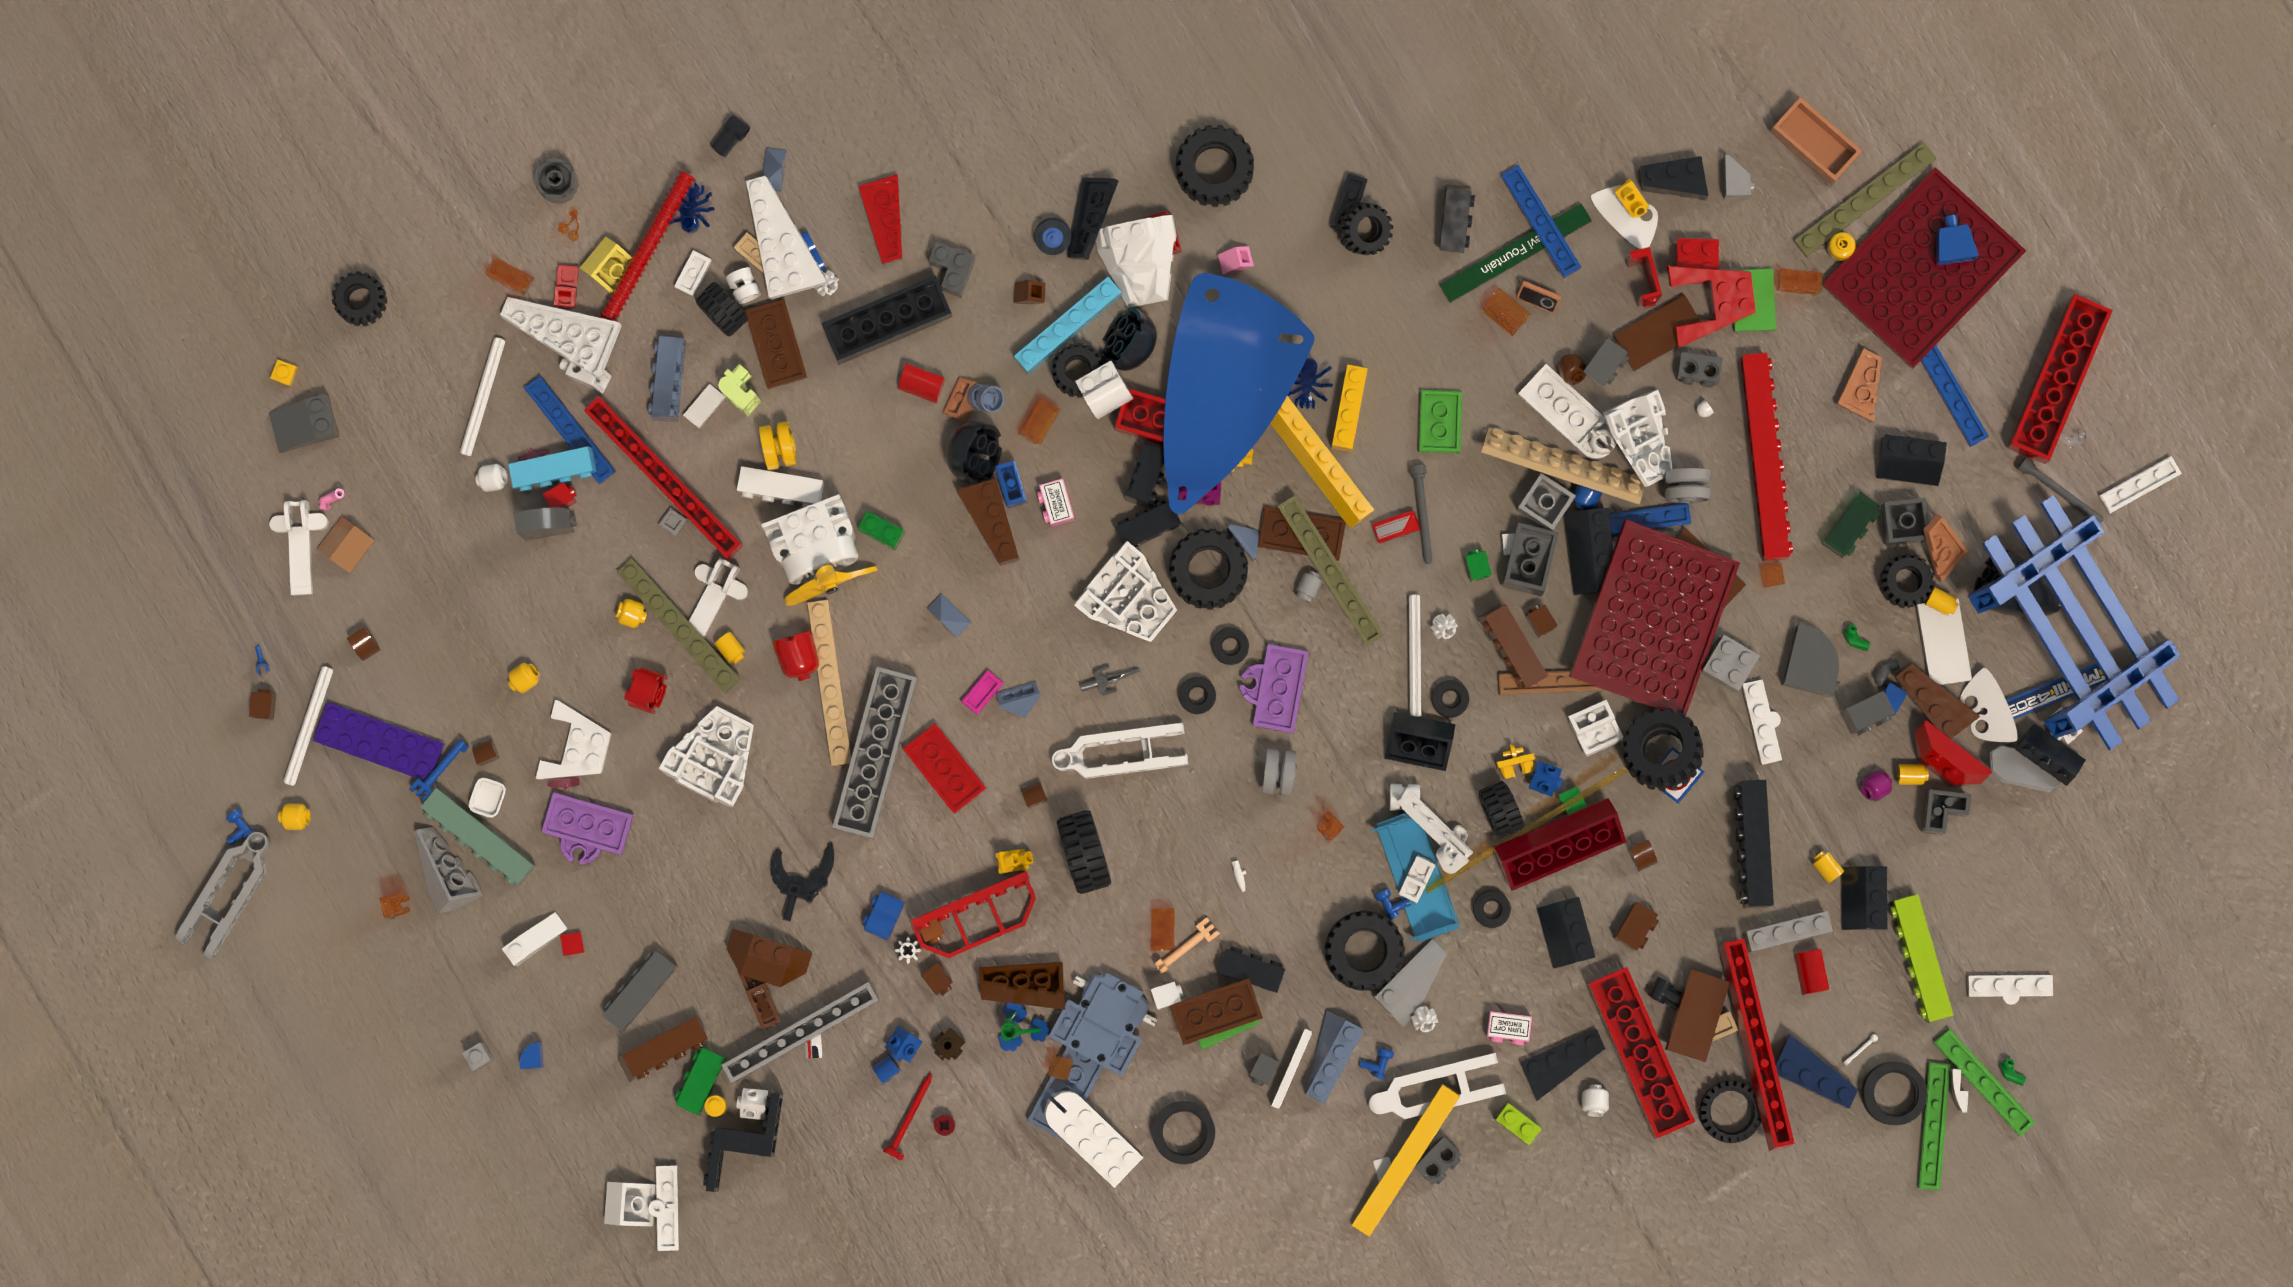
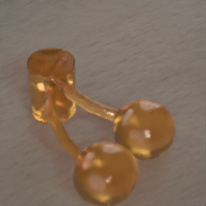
(563, 228)

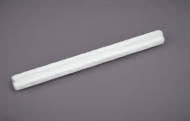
(482, 396)
(1415, 655)
(308, 725)

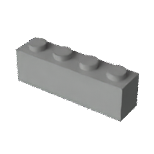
(1788, 931)

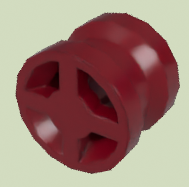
(944, 1125)

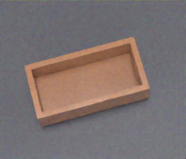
(1816, 141)

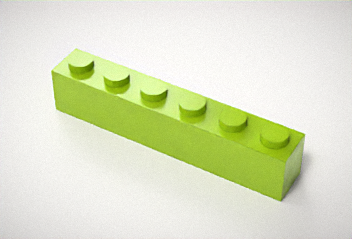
(1921, 958)

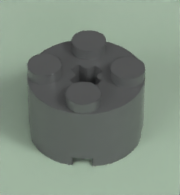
(548, 172)

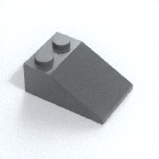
(304, 423)
(1530, 559)

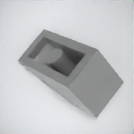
(1736, 180)

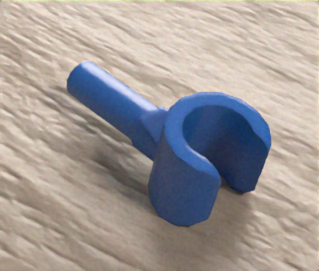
(261, 661)

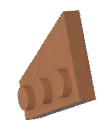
(1944, 547)

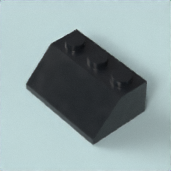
(1911, 460)
(1420, 741)
(1864, 898)
(1566, 932)

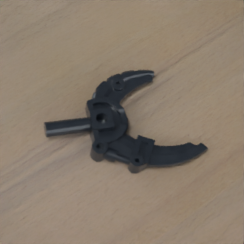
(798, 887)

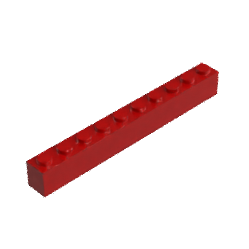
(1765, 457)
(663, 478)
(1756, 1045)

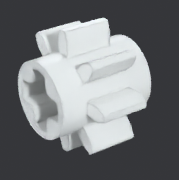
(828, 288)
(1444, 626)
(902, 951)
(1424, 1019)

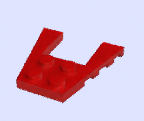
(1730, 295)

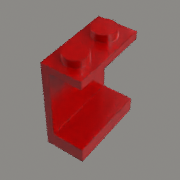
(1644, 256)

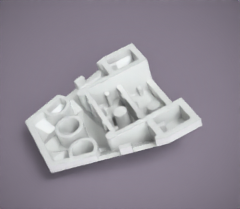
(1139, 258)
(1641, 434)
(1127, 595)
(712, 757)

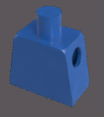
(1954, 243)

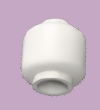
(491, 477)
(1595, 1101)

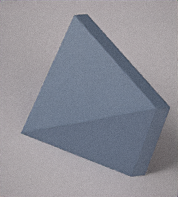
(774, 167)
(1246, 538)
(949, 615)
(1019, 699)

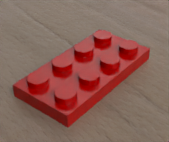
(944, 768)

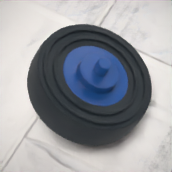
(1052, 236)

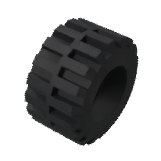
(1380, 228)
(347, 287)
(721, 309)
(1067, 355)
(1919, 568)
(1501, 809)

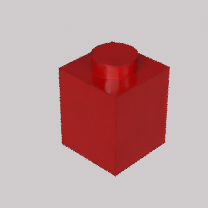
(560, 496)

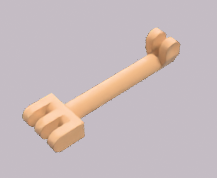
(1203, 933)

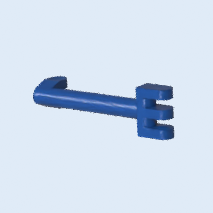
(425, 786)

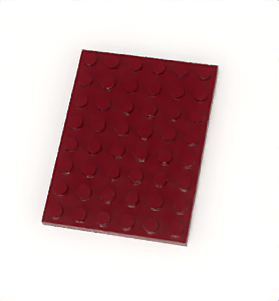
(1895, 277)
(1654, 618)

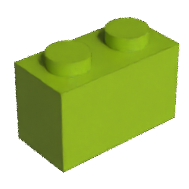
(1517, 1124)

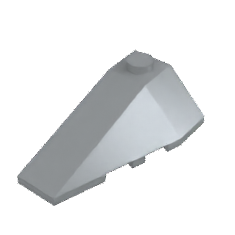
(445, 877)

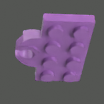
(1276, 688)
(586, 827)

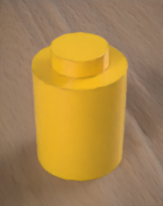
(1942, 601)
(730, 648)
(1912, 774)
(1827, 866)
(716, 1106)

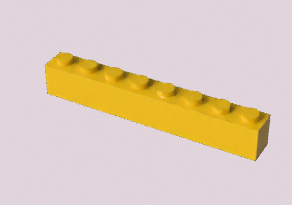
(1321, 464)

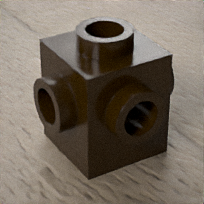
(952, 1037)

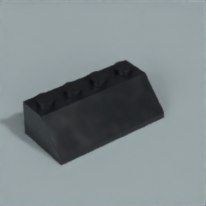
(1589, 548)

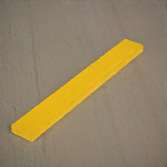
(1405, 1160)

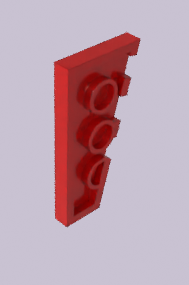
(883, 212)

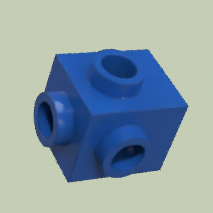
(1546, 779)
(903, 1045)

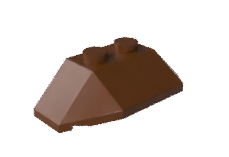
(766, 959)

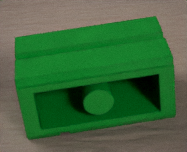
(881, 530)

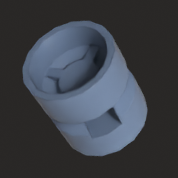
(985, 398)

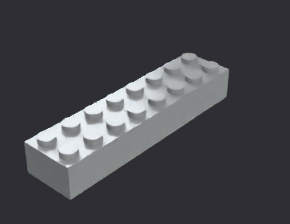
(875, 753)

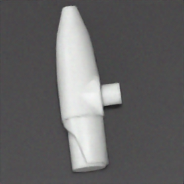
(1239, 875)

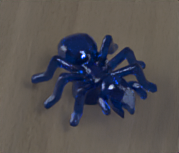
(690, 211)
(1307, 380)

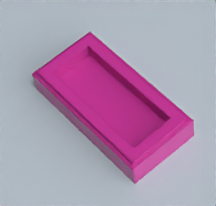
(982, 692)

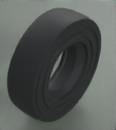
(1239, 636)
(1459, 689)
(1197, 708)
(1482, 918)

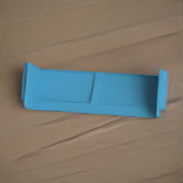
(1402, 842)

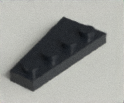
(1090, 213)
(1557, 1064)

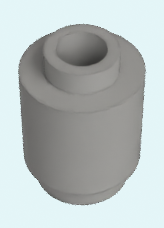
(1308, 586)

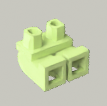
(734, 390)

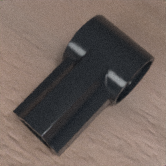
(733, 131)
(1665, 993)

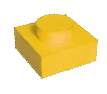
(284, 373)

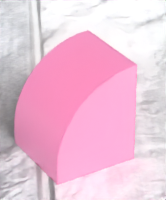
(1235, 260)

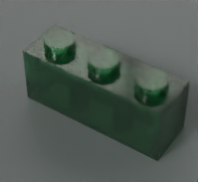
(1852, 525)

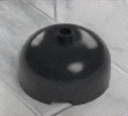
(1138, 346)
(964, 447)

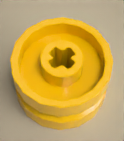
(782, 445)

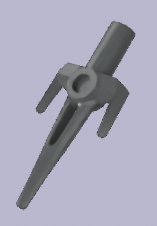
(1101, 681)

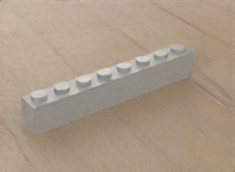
(800, 1032)

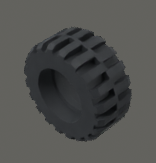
(1221, 139)
(1218, 542)
(1655, 724)
(1083, 852)
(1393, 950)

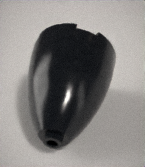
(2039, 589)

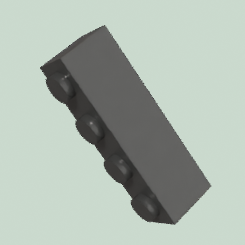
(639, 991)

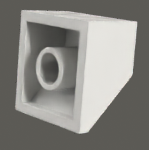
(629, 1204)

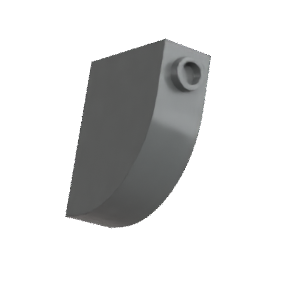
(544, 522)
(1812, 663)

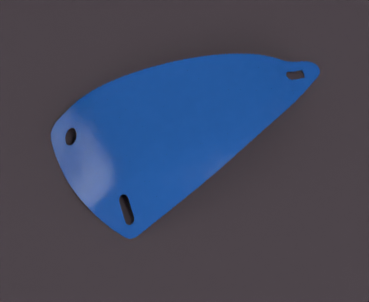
(1215, 379)

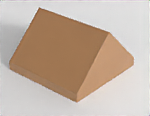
(346, 544)

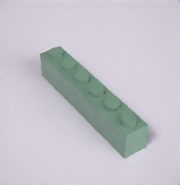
(478, 837)

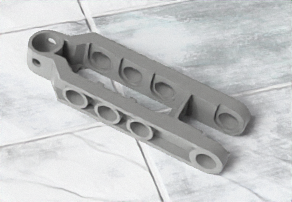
(253, 850)

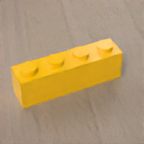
(1349, 408)

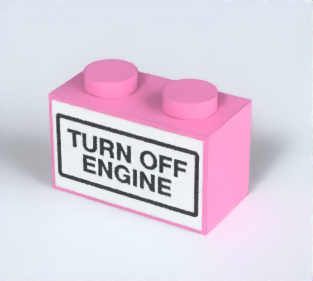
(1057, 503)
(1509, 1027)

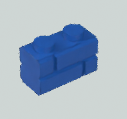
(1011, 484)

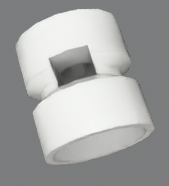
(746, 292)
(1396, 790)

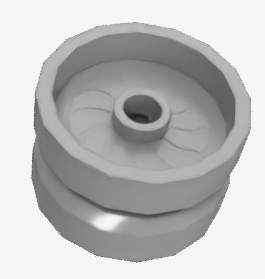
(1687, 485)
(1279, 772)

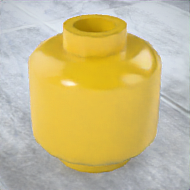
(1836, 251)
(630, 613)
(523, 677)
(294, 816)

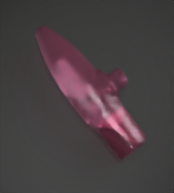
(533, 454)
(564, 783)

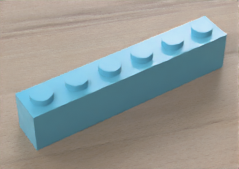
(1068, 326)

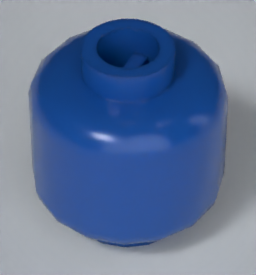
(1586, 497)

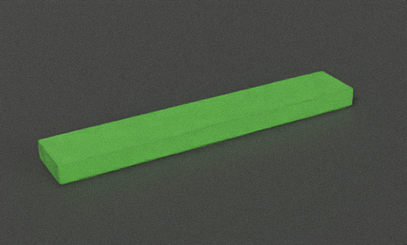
(1984, 1082)
(1934, 1126)

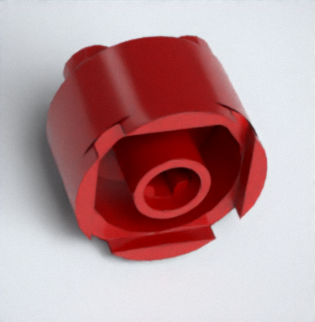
(646, 690)

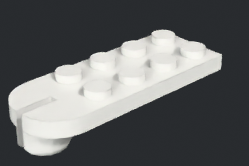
(1568, 413)
(1091, 1137)

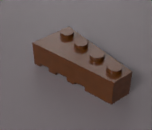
(988, 513)
(1512, 646)
(1935, 702)
(1024, 984)
(663, 1048)

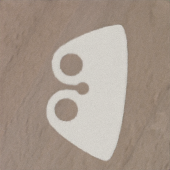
(1634, 230)
(1999, 716)

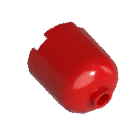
(798, 656)

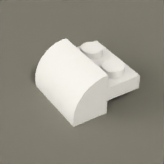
(1104, 390)
(1595, 728)

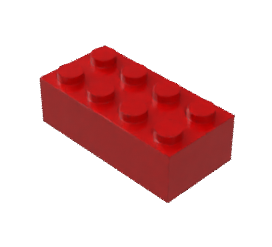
(1143, 417)

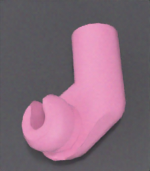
(329, 498)

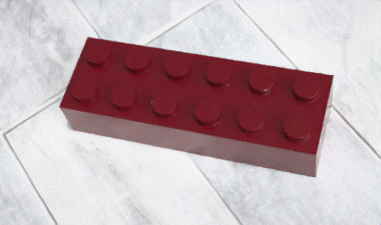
(1560, 844)

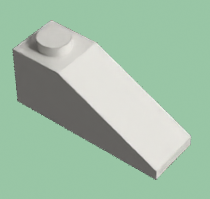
(534, 939)

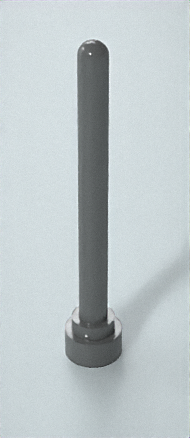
(2028, 467)
(1418, 473)

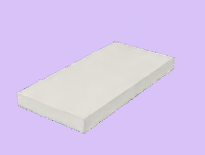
(1944, 645)

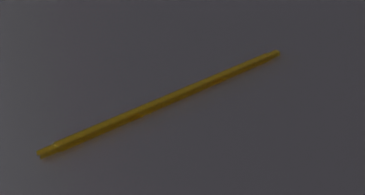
(1530, 827)

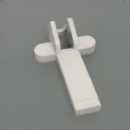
(299, 543)
(714, 594)
(1453, 850)

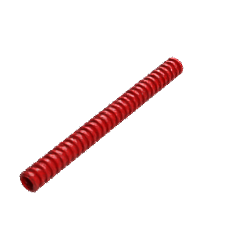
(647, 246)

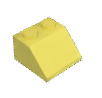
(607, 264)

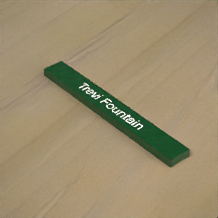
(1510, 256)

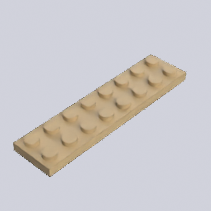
(1563, 465)

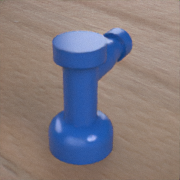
(243, 831)
(1392, 910)
(1378, 1069)

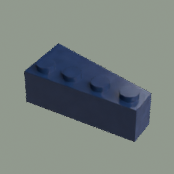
(1806, 1070)

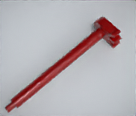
(907, 1120)

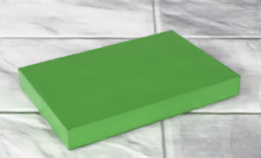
(1764, 298)
(1440, 421)

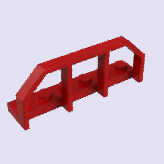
(962, 905)

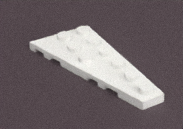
(783, 251)
(575, 336)

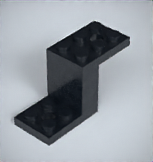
(743, 1142)

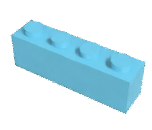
(552, 468)

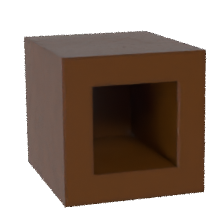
(1541, 620)
(262, 704)
(937, 979)

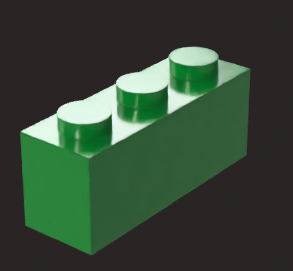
(699, 1081)

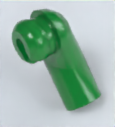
(1853, 638)
(2009, 1072)

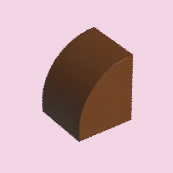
(1029, 292)
(363, 644)
(485, 752)
(1034, 795)
(1643, 855)

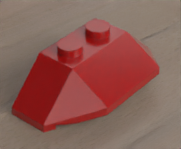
(1947, 758)

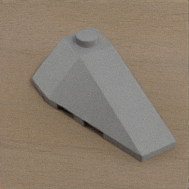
(1411, 984)

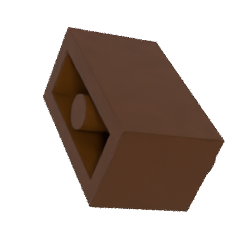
(1636, 926)

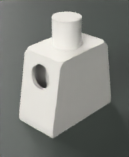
(581, 376)

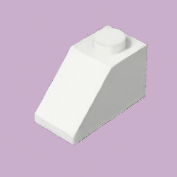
(1167, 995)

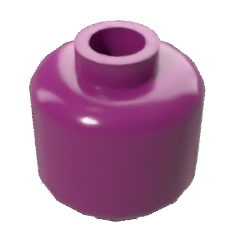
(1876, 785)

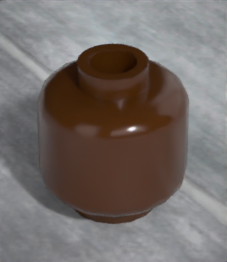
(1571, 369)

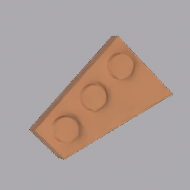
(1861, 386)

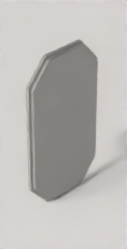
(2018, 770)

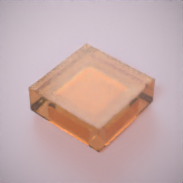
(1772, 575)
(1060, 1068)

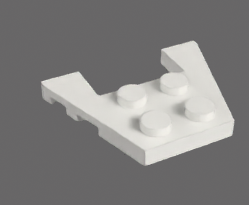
(584, 749)

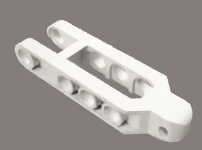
(1072, 757)
(1390, 1101)

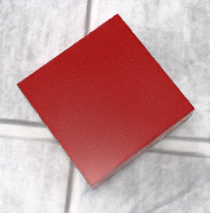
(572, 944)

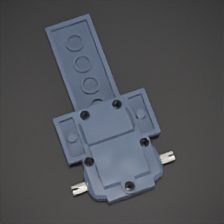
(1095, 1036)

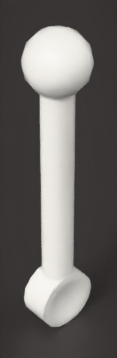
(1873, 1038)

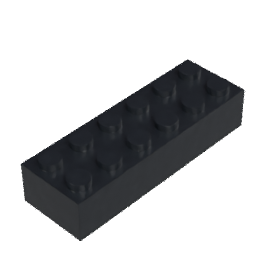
(887, 320)
(1754, 844)

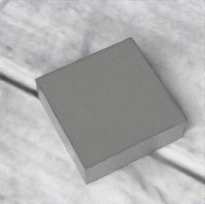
(673, 522)

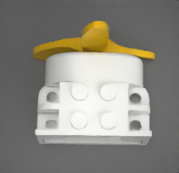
(814, 547)

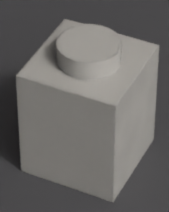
(478, 1057)

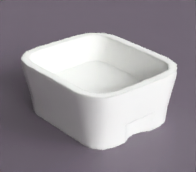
(487, 797)

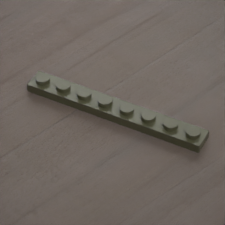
(1865, 199)
(1330, 570)
(678, 626)

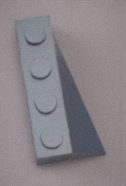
(668, 379)
(1332, 1053)

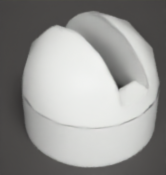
(1704, 409)

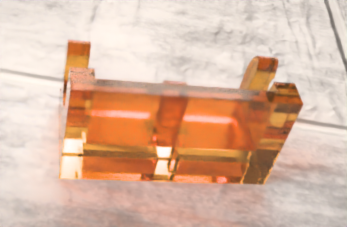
(509, 276)
(1799, 282)
(1506, 312)
(1039, 421)
(1332, 829)
(392, 905)
(1163, 929)

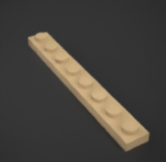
(830, 683)

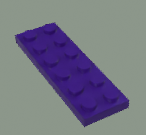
(378, 742)

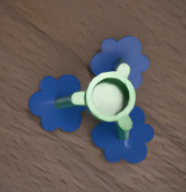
(1011, 1030)

